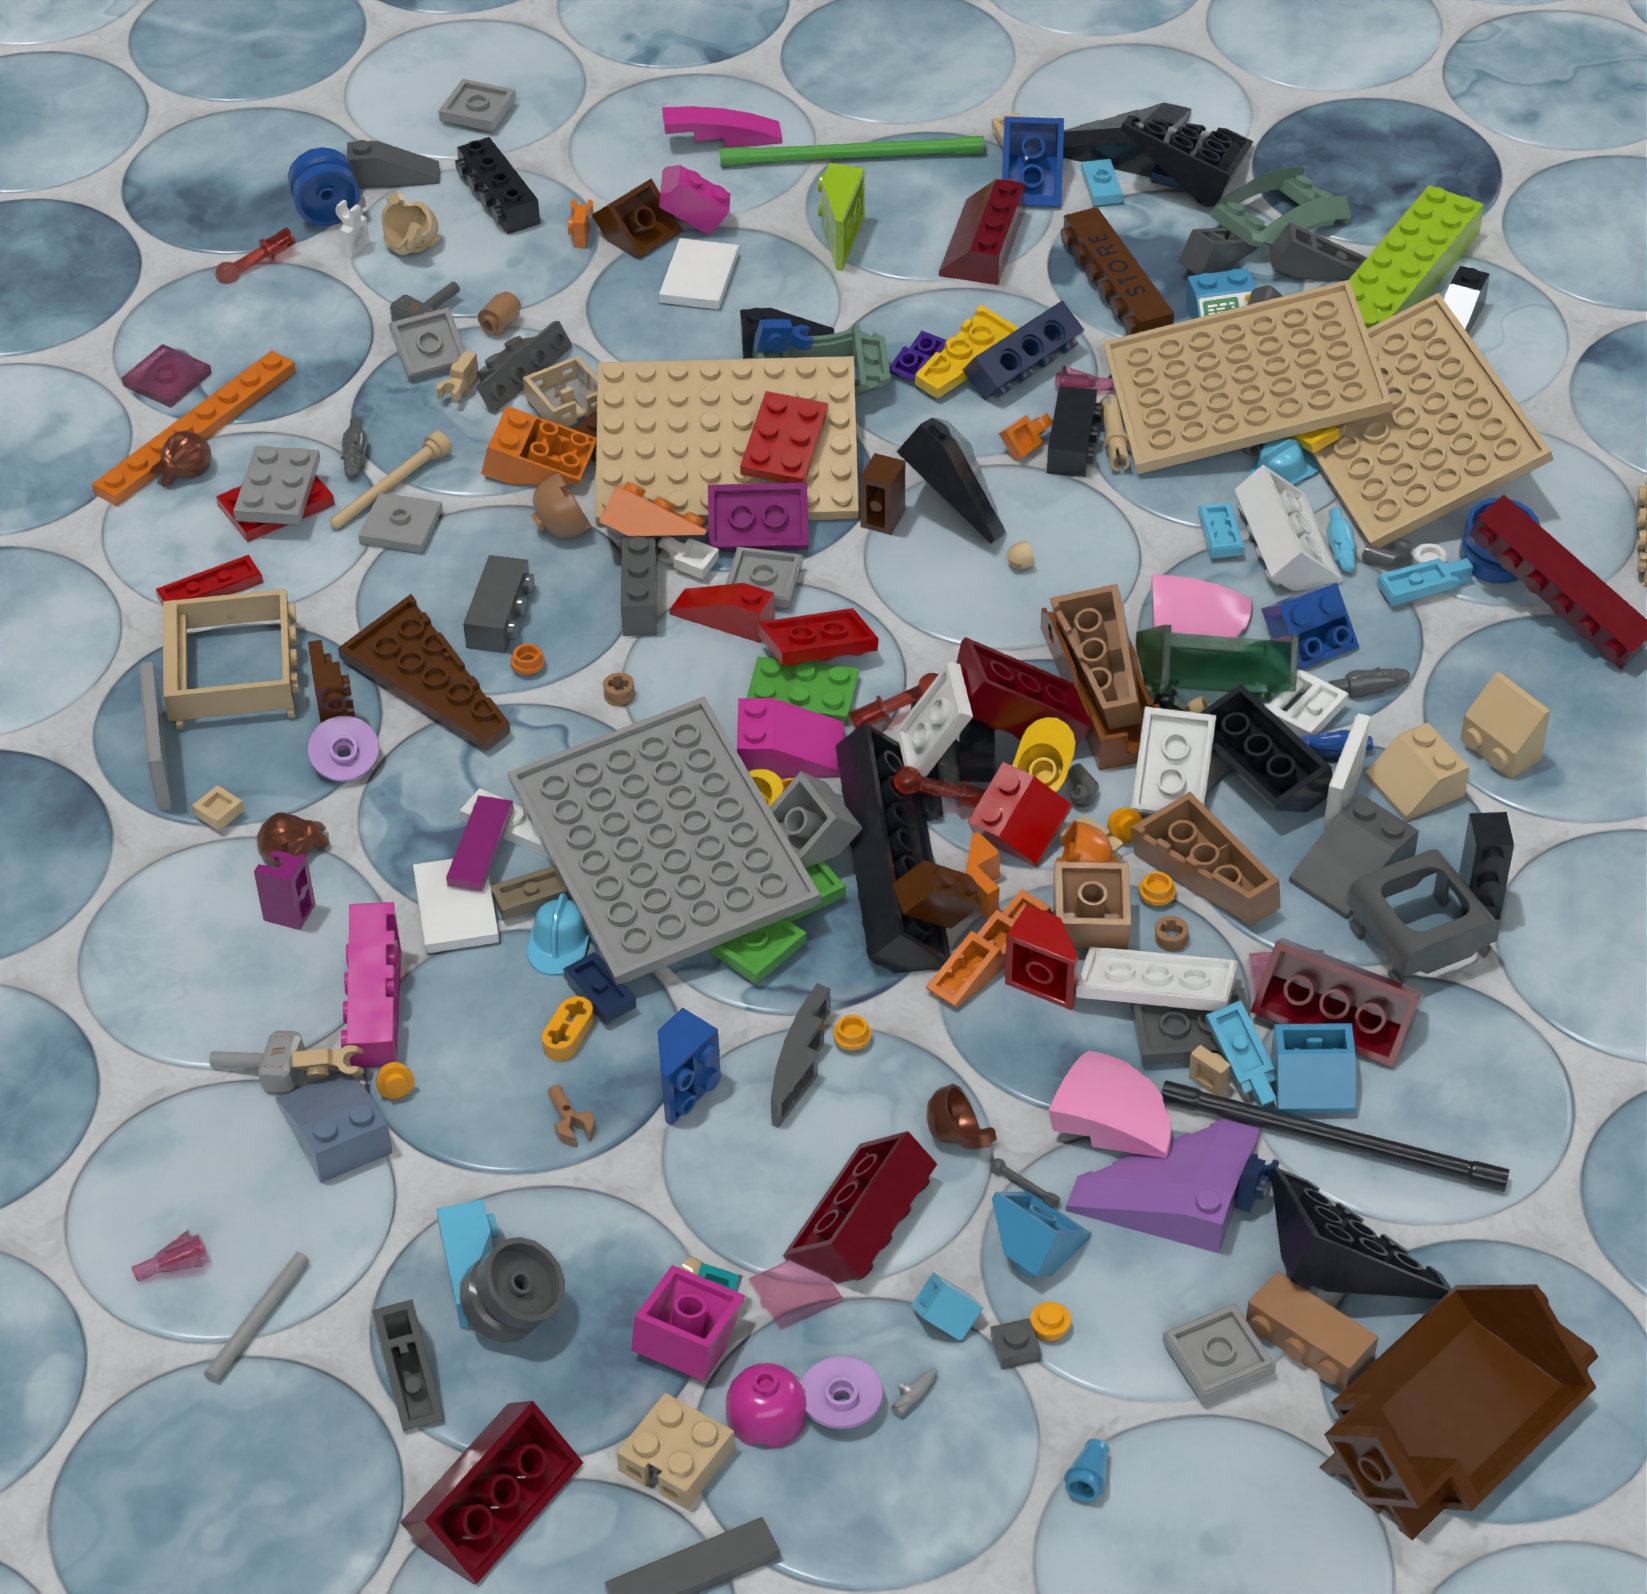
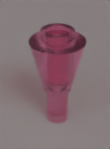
(1074, 378)
(180, 1254)

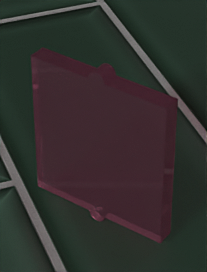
(794, 1292)

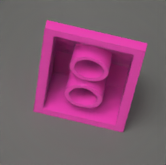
(787, 738)

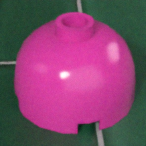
(766, 1405)

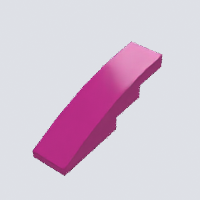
(732, 126)

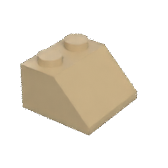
(1506, 726)
(1419, 773)

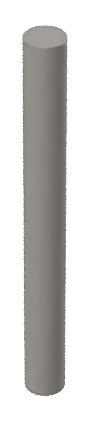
(256, 1317)

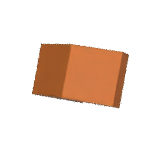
(984, 868)

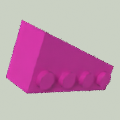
(372, 984)

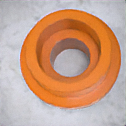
(527, 659)

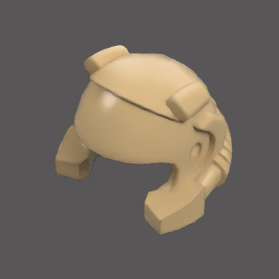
(409, 225)

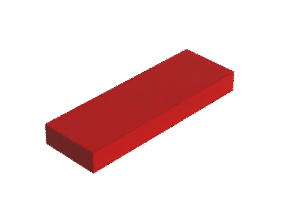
(216, 581)

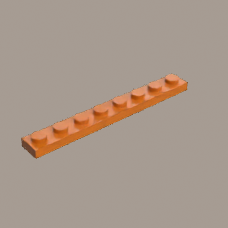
(203, 419)

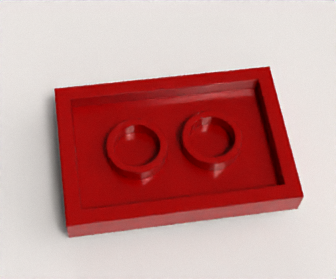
(784, 438)
(319, 499)
(817, 636)

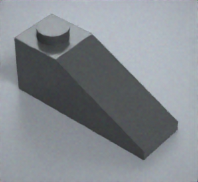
(388, 166)
(1213, 251)
(1312, 256)
(407, 1365)

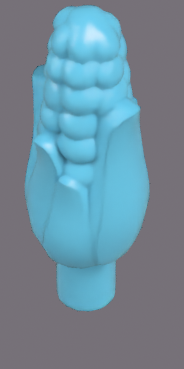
(1341, 540)

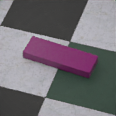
(479, 843)

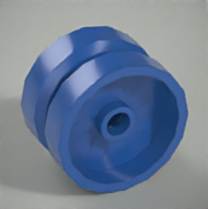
(320, 182)
(1484, 564)

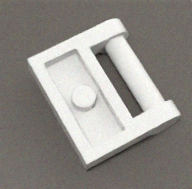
(1313, 709)

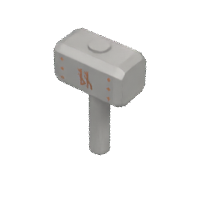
(273, 1065)

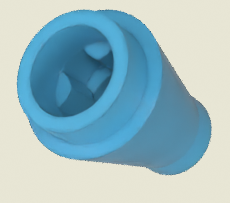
(1087, 1474)

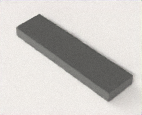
(703, 1563)

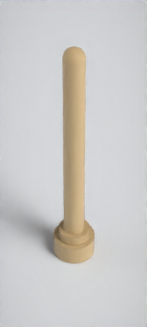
(434, 446)

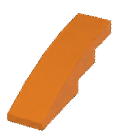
(980, 954)

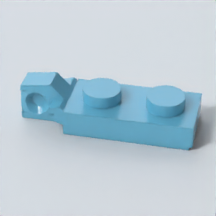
(1424, 580)
(1244, 1052)

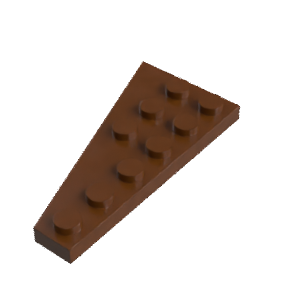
(423, 668)

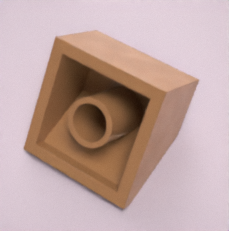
(1093, 903)

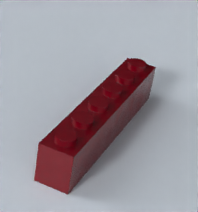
(1561, 581)

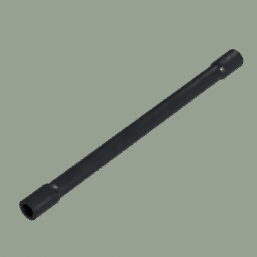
(1471, 1171)

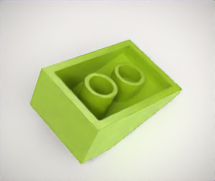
(842, 208)

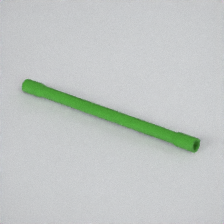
(746, 155)

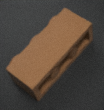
(1311, 1331)

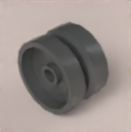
(512, 1289)

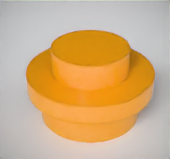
(1120, 823)
(1157, 889)
(852, 1033)
(394, 1080)
(1050, 1321)

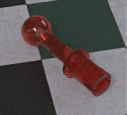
(229, 272)
(880, 710)
(909, 780)

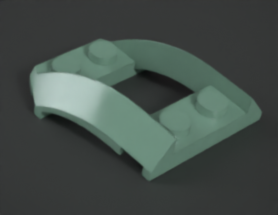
(1315, 209)
(868, 352)

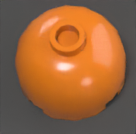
(1085, 844)

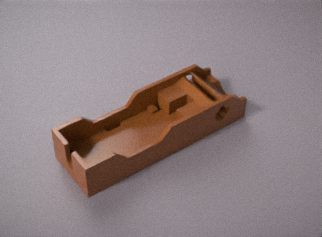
(1108, 747)

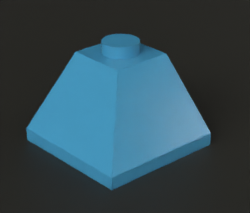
(1035, 1233)

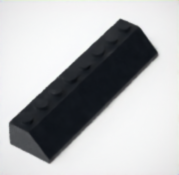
(886, 848)

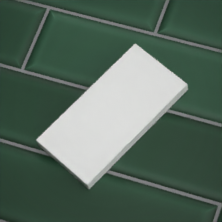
(1157, 979)

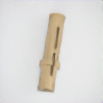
(1115, 440)

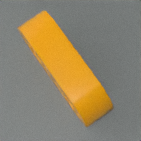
(561, 1025)

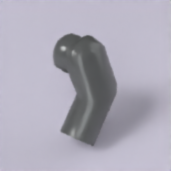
(1086, 786)

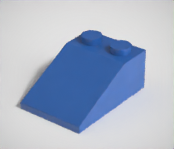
(1035, 157)

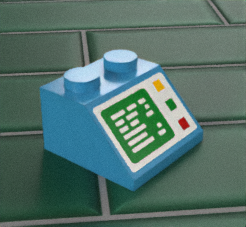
(1218, 292)

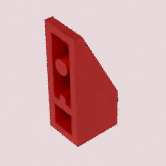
(727, 608)

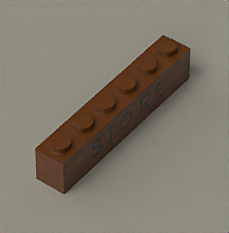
(1115, 272)

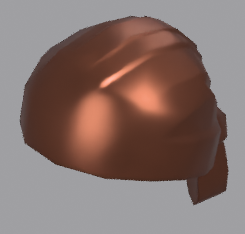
(184, 456)
(289, 835)
(954, 1120)

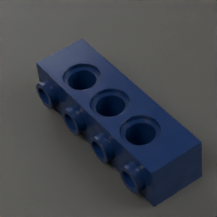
(992, 378)

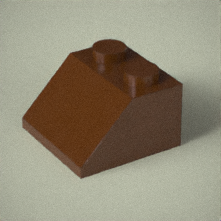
(637, 221)

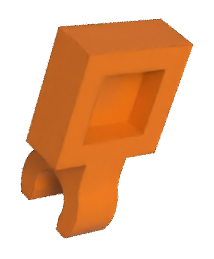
(579, 222)
(1024, 435)

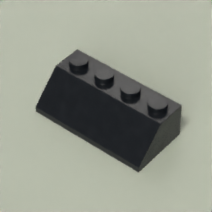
(1268, 753)

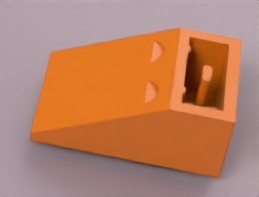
(532, 449)
(641, 516)

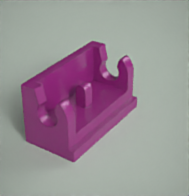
(286, 890)

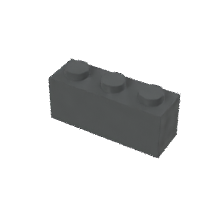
(639, 586)
(498, 604)

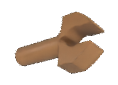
(570, 1118)

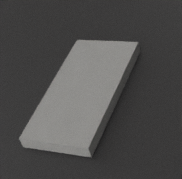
(155, 736)

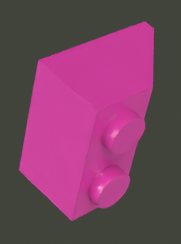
(693, 198)
(686, 1322)

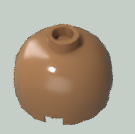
(558, 509)

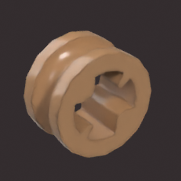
(620, 697)
(1171, 923)

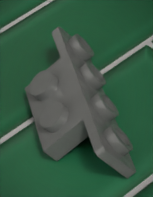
(504, 371)

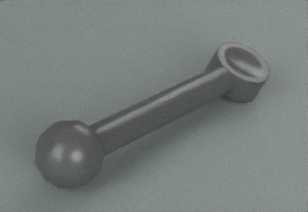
(998, 1166)

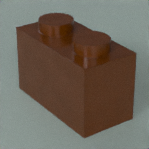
(882, 493)
(937, 894)

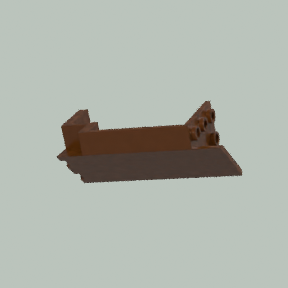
(1457, 1403)

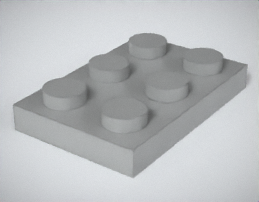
(277, 485)

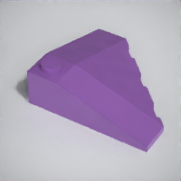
(1173, 1197)

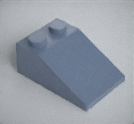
(336, 1124)

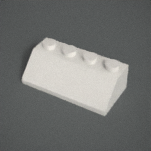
(1285, 532)

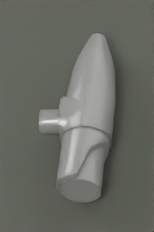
(913, 1392)

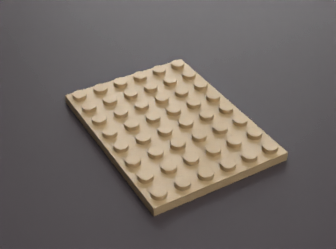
(1246, 377)
(691, 420)
(1448, 433)

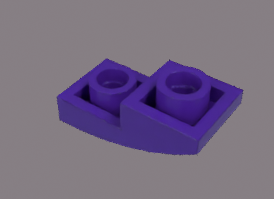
(912, 359)

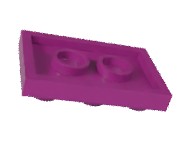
(758, 516)

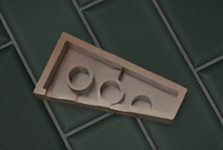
(1100, 643)
(1207, 858)

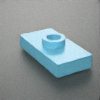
(1101, 182)
(1220, 530)

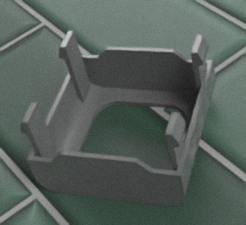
(1412, 949)

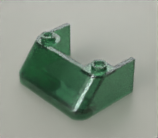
(1216, 662)

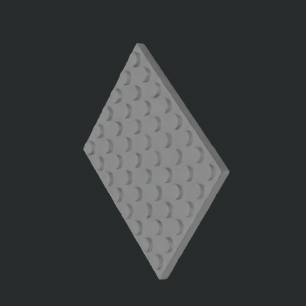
(663, 840)

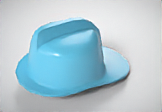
(1287, 460)
(557, 937)

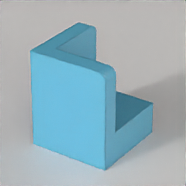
(947, 1306)

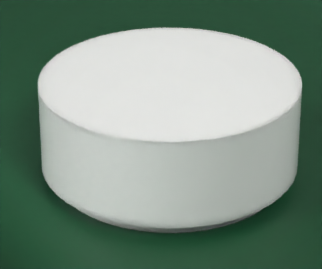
(1428, 552)

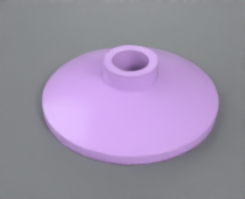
(338, 735)
(846, 1379)

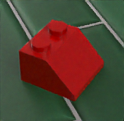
(1019, 814)
(1041, 958)

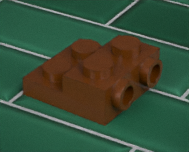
(329, 684)

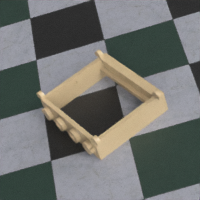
(227, 699)

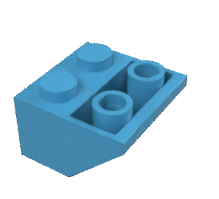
(1314, 1068)

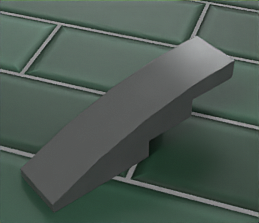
(798, 1058)

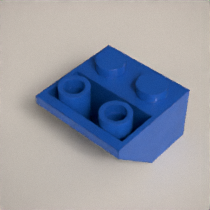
(1319, 621)
(687, 1062)

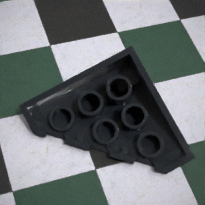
(1106, 140)
(1190, 155)
(950, 467)
(1339, 1253)

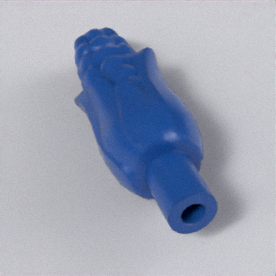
(1331, 743)

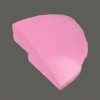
(1198, 607)
(1112, 1107)

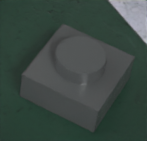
(1015, 1343)

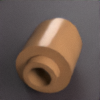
(499, 313)

